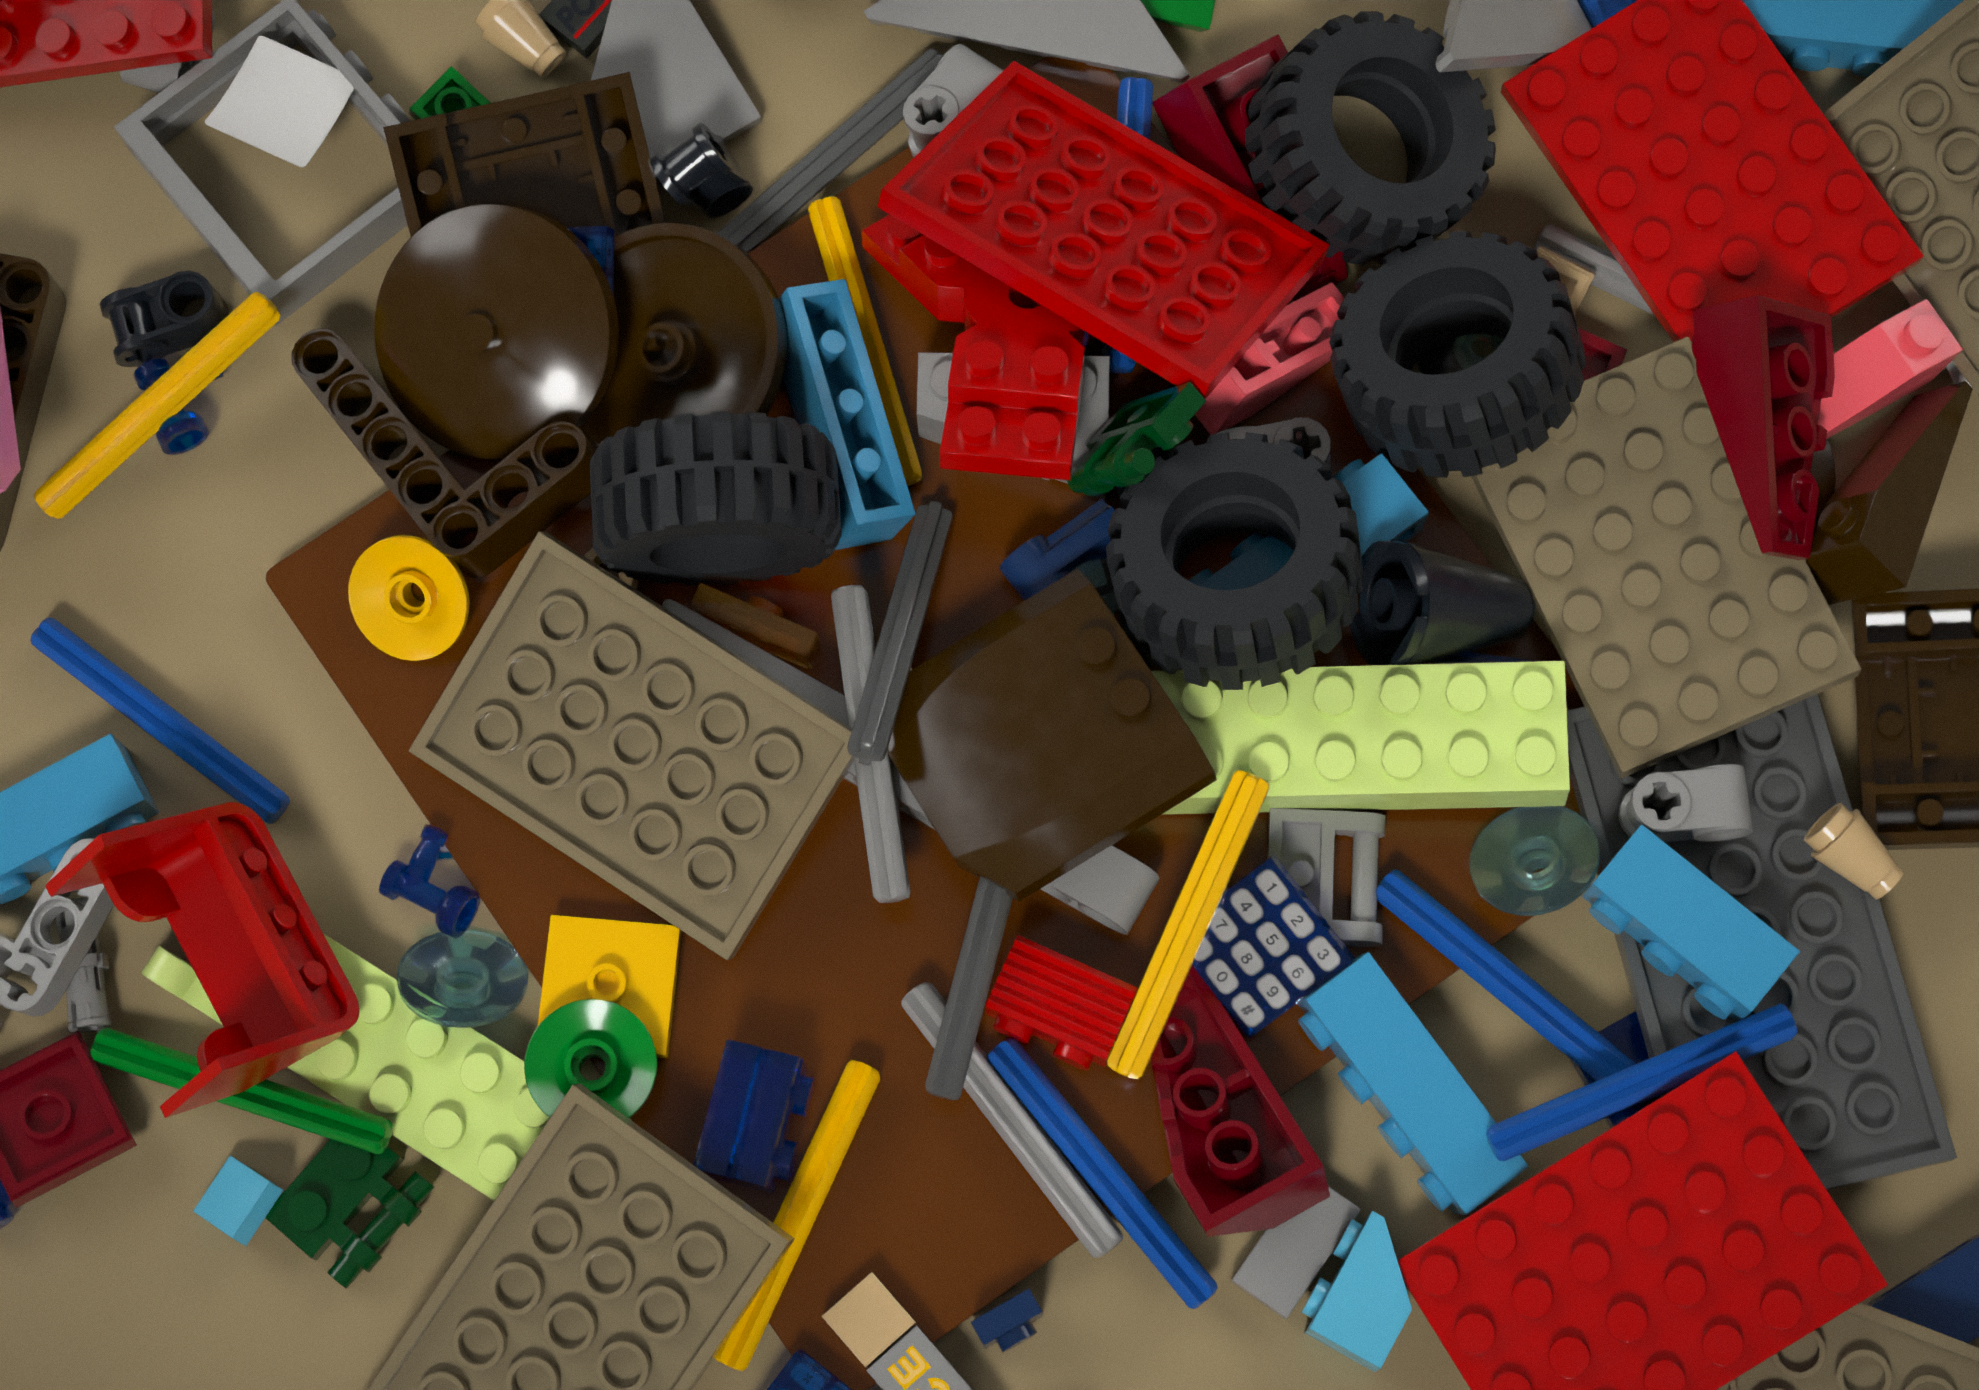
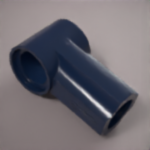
(1049, 559)

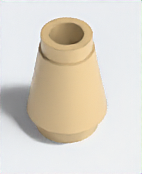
(521, 34)
(1853, 850)

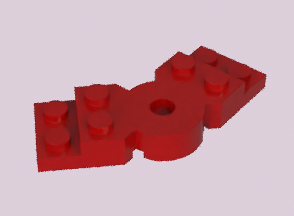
(1011, 371)

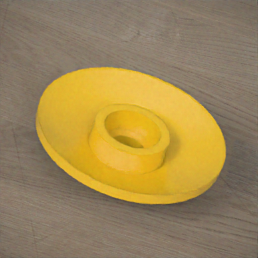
(388, 610)

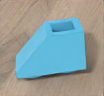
(1366, 1300)

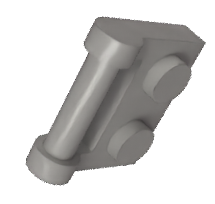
(1306, 849)

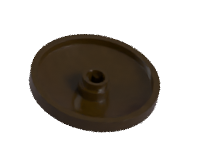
(495, 329)
(693, 330)

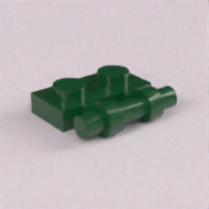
(1123, 446)
(332, 1193)

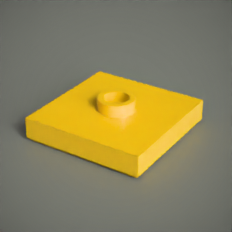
(614, 963)

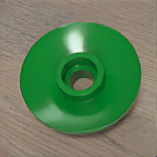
(584, 1032)

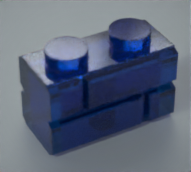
(752, 1117)

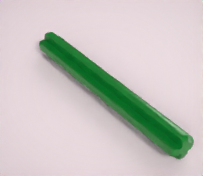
(263, 1099)

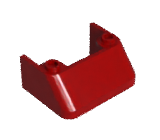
(241, 931)

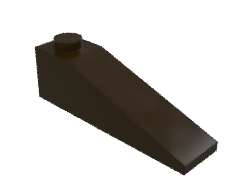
(1883, 507)

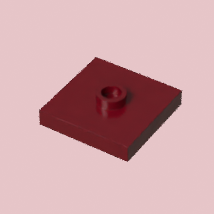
(56, 1120)

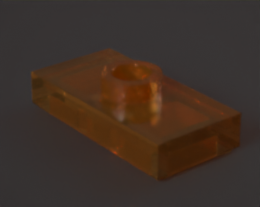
(759, 624)

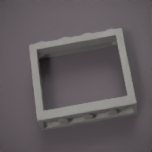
(200, 91)

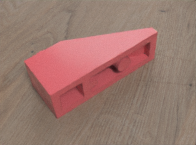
(1276, 362)
(1887, 365)

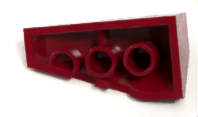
(1208, 130)
(1764, 385)
(1226, 1125)

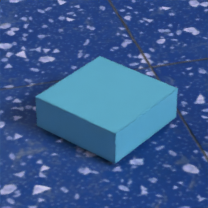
(238, 1200)

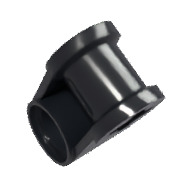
(703, 174)
(151, 321)

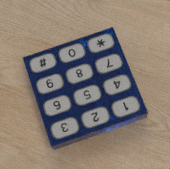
(1267, 947)

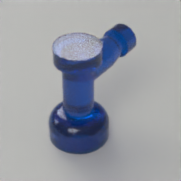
(181, 431)
(452, 908)

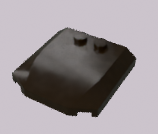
(556, 152)
(1918, 716)
(1042, 740)

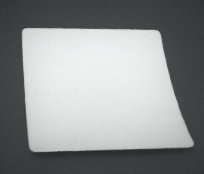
(282, 102)

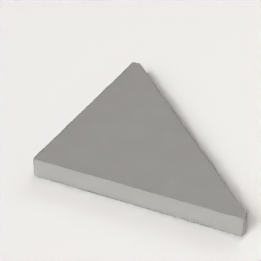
(1094, 32)
(1507, 32)
(674, 72)

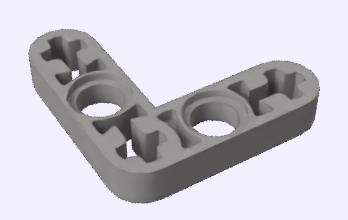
(39, 957)

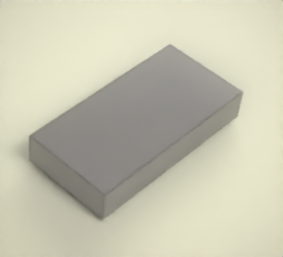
(1294, 1253)

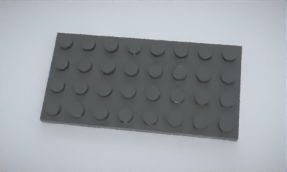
(1856, 1071)

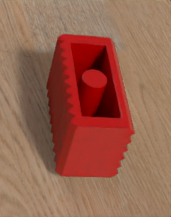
(1059, 1003)

